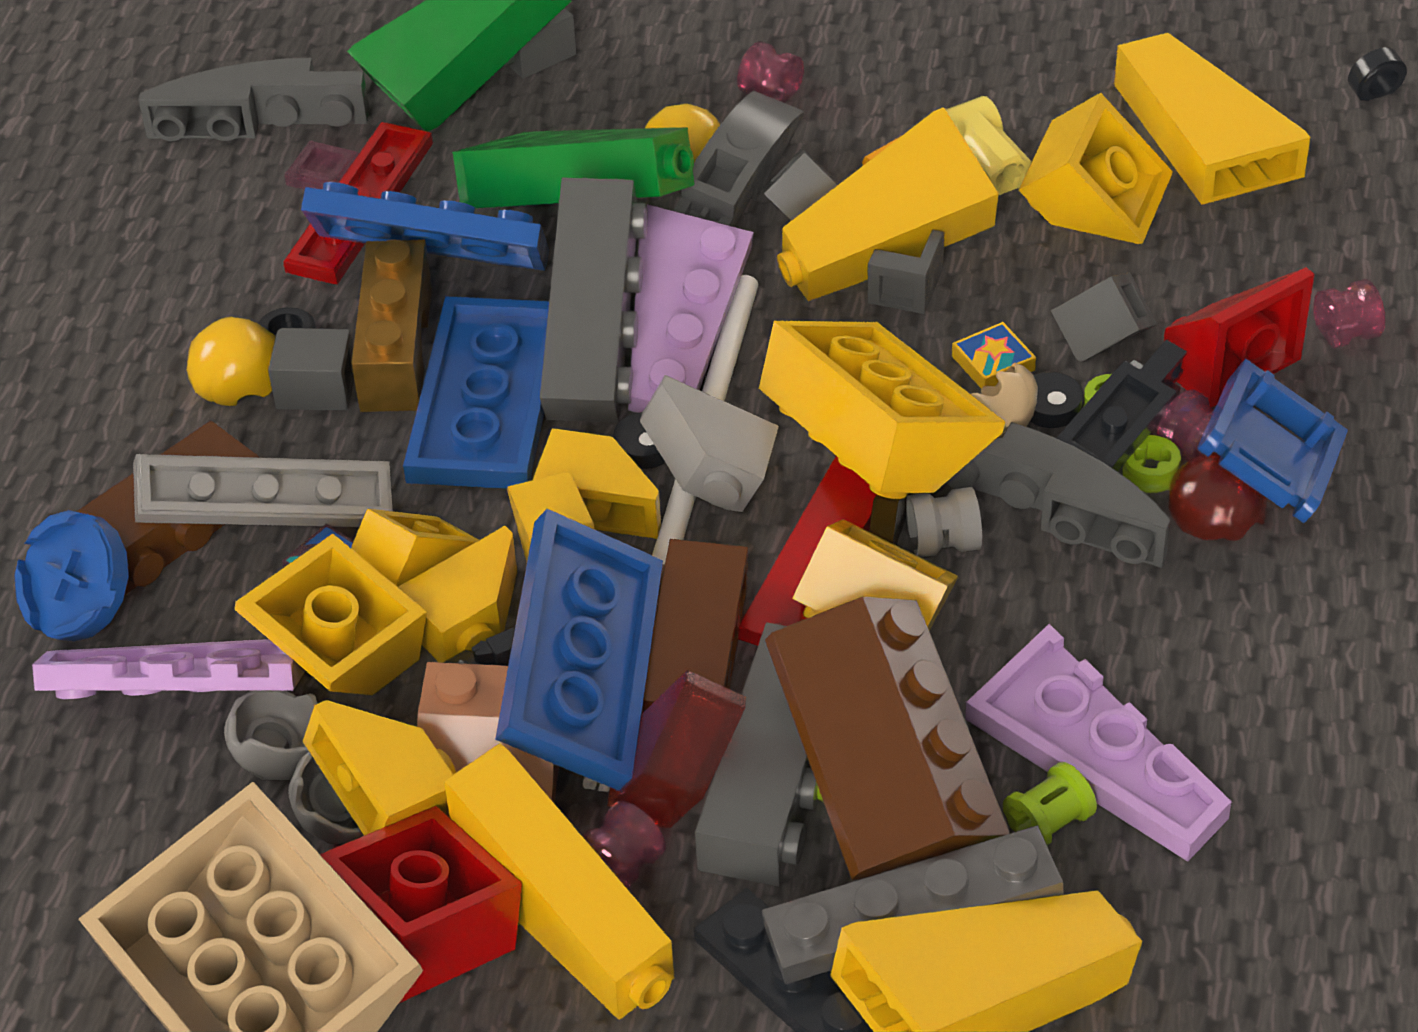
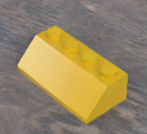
(875, 404)

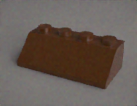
(884, 735)

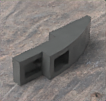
(239, 97)
(739, 159)
(1076, 492)

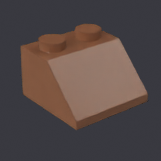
(462, 714)

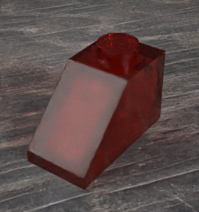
(680, 747)

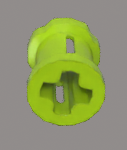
(1052, 802)

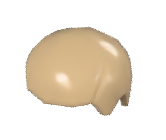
(1012, 397)

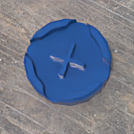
(71, 576)

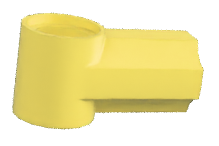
(995, 151)

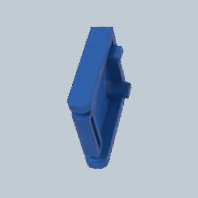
(1266, 453)

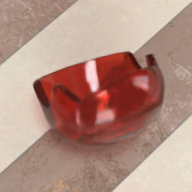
(1213, 501)

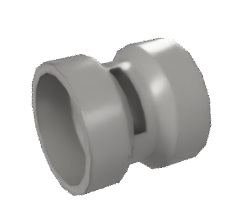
(944, 521)

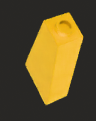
(1206, 122)
(892, 206)
(567, 890)
(985, 964)

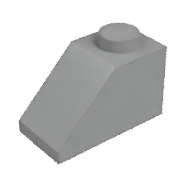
(709, 443)

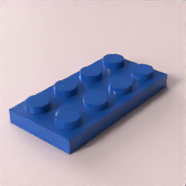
(447, 230)
(480, 395)
(580, 651)

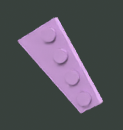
(684, 297)
(167, 667)
(1061, 712)

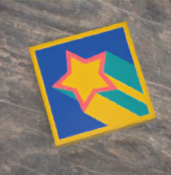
(991, 352)

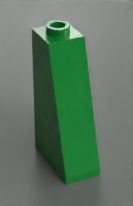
(447, 51)
(531, 164)

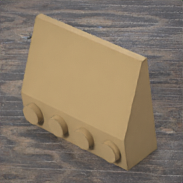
(251, 932)

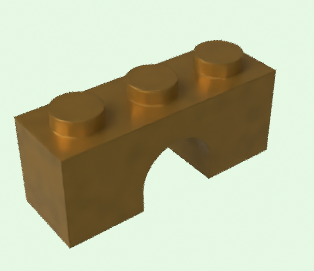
(389, 325)

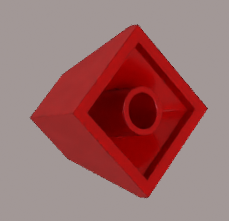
(1256, 324)

